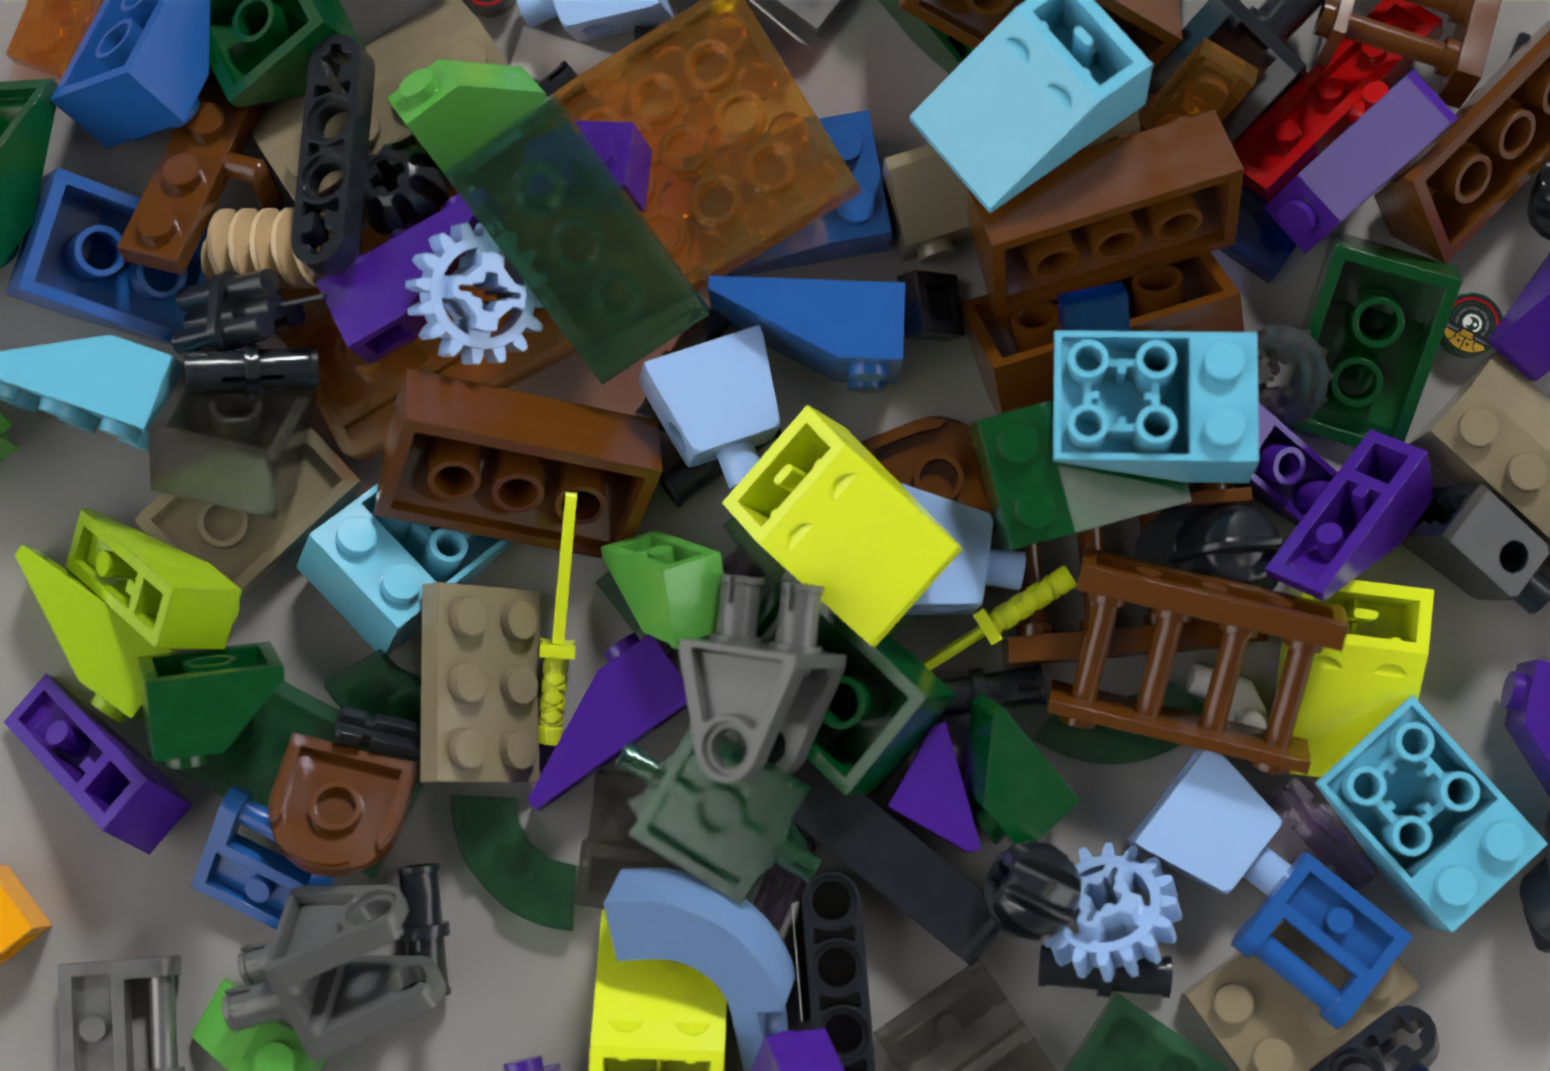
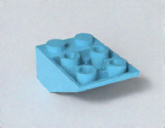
(1033, 96)
(92, 384)
(1158, 403)
(377, 566)
(1429, 817)

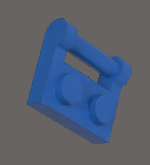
(243, 871)
(1337, 924)

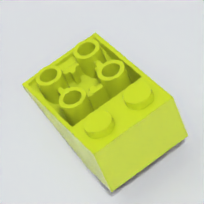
(842, 524)
(1372, 674)
(654, 1015)

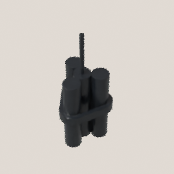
(235, 311)

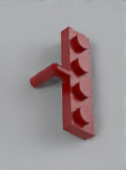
(1327, 102)

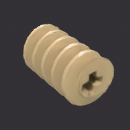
(253, 242)

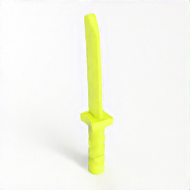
(1008, 614)
(557, 649)

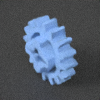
(471, 317)
(1112, 917)

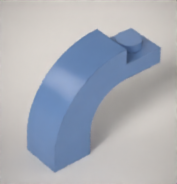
(690, 922)

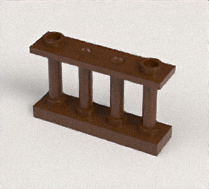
(1456, 59)
(1240, 614)
(1037, 638)

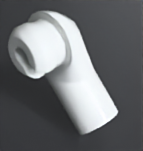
(1246, 705)

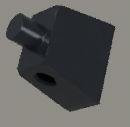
(1481, 547)

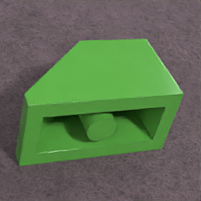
(462, 105)
(668, 584)
(257, 1048)

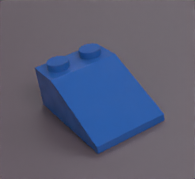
(137, 69)
(852, 228)
(76, 269)
(830, 326)

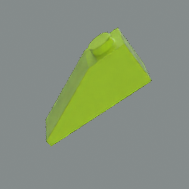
(152, 585)
(92, 635)

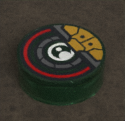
(1471, 325)

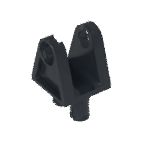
(1269, 29)

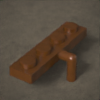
(191, 182)

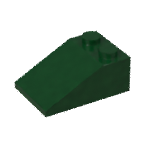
(24, 143)
(1382, 328)
(1050, 499)
(878, 708)

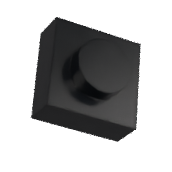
(932, 306)

